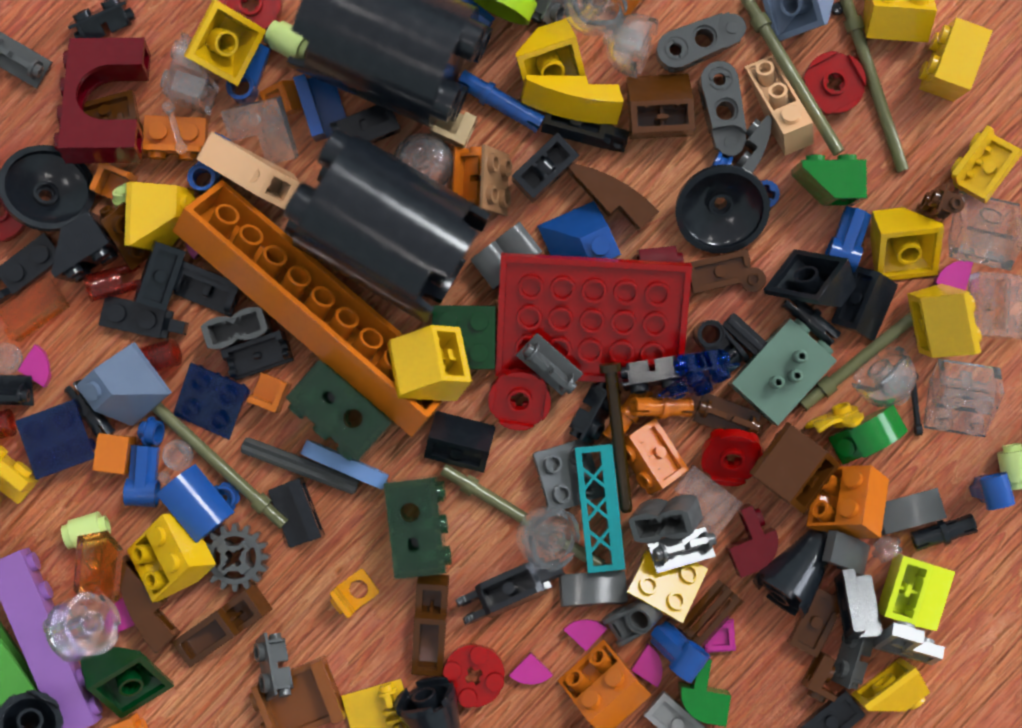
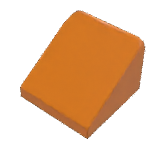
(288, 93)

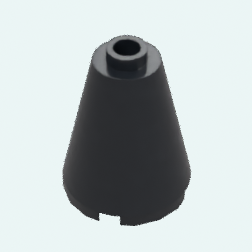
(795, 574)
(429, 705)
(30, 710)

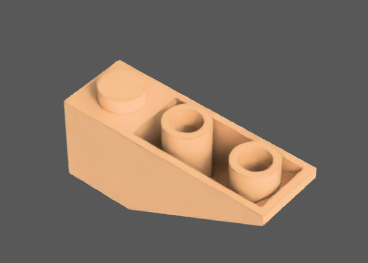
(777, 98)
(248, 170)

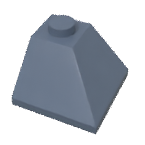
(797, 16)
(124, 386)

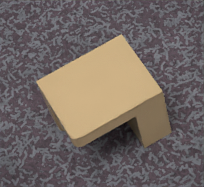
(456, 132)

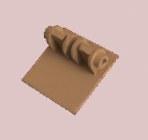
(494, 178)

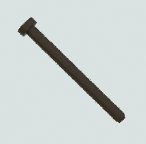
(617, 433)

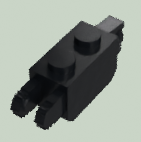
(508, 591)

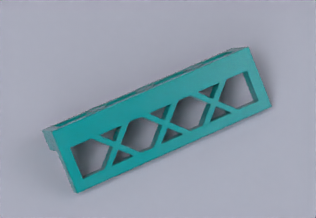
(611, 508)

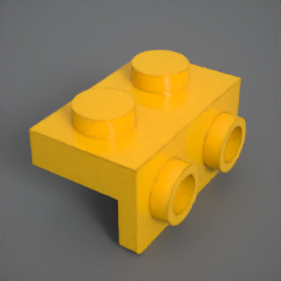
(984, 165)
(15, 478)

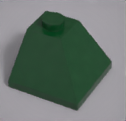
(124, 679)

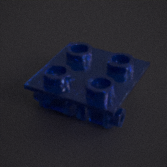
(699, 373)
(210, 400)
(55, 439)

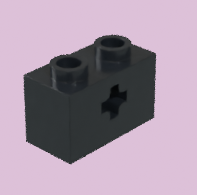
(545, 167)

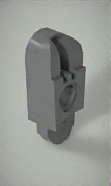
(722, 30)
(727, 135)

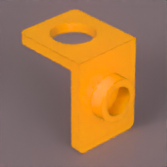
(344, 601)

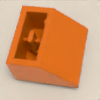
(851, 502)
(604, 687)

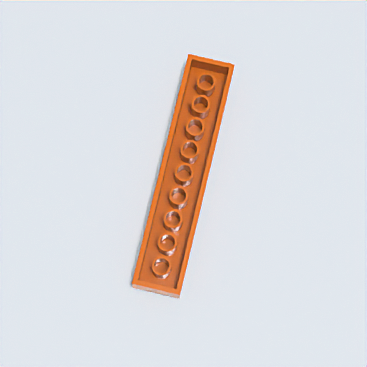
(300, 297)

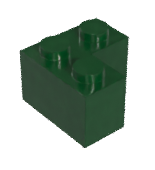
(477, 330)

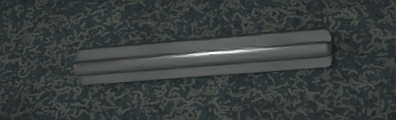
(299, 465)

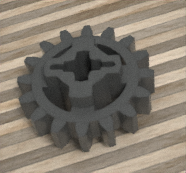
(247, 567)

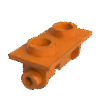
(466, 172)

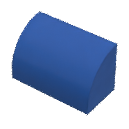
(195, 503)

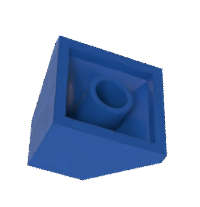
(580, 234)

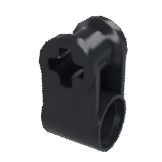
(722, 341)

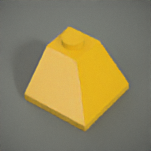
(225, 42)
(551, 51)
(153, 213)
(905, 243)
(893, 689)

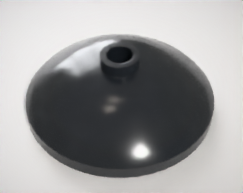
(41, 172)
(724, 225)

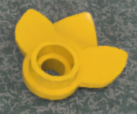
(841, 416)

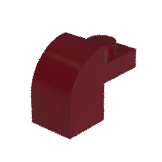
(757, 549)

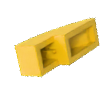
(573, 98)

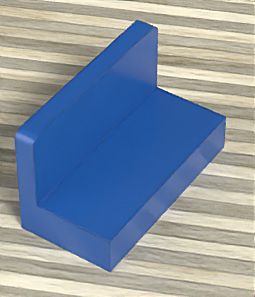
(320, 105)

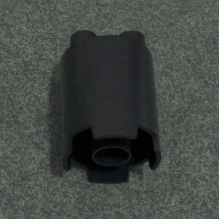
(393, 51)
(383, 224)

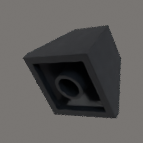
(813, 279)

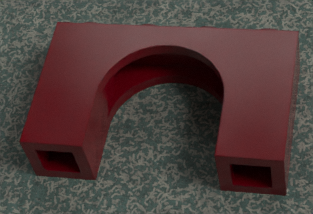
(88, 66)

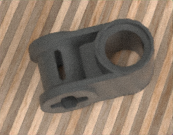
(630, 622)

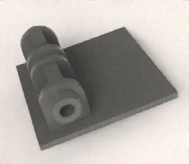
(559, 475)

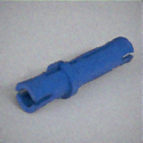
(490, 95)

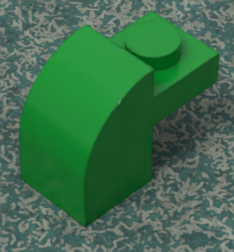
(870, 436)
(703, 702)

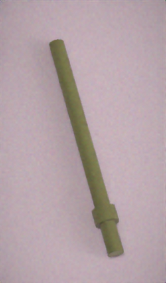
(761, 23)
(854, 26)
(828, 385)
(471, 485)
(260, 502)

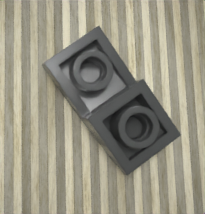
(758, 138)
(913, 511)
(846, 552)
(593, 589)

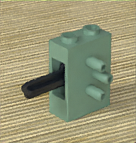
(780, 367)

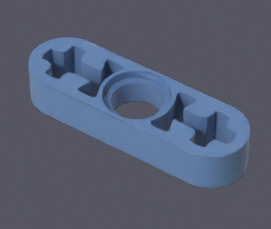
(351, 468)

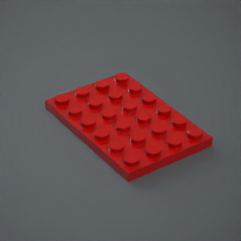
(592, 310)

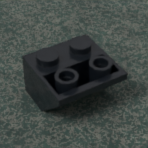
(82, 247)

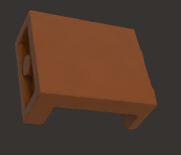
(312, 703)

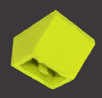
(915, 592)

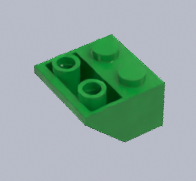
(833, 181)

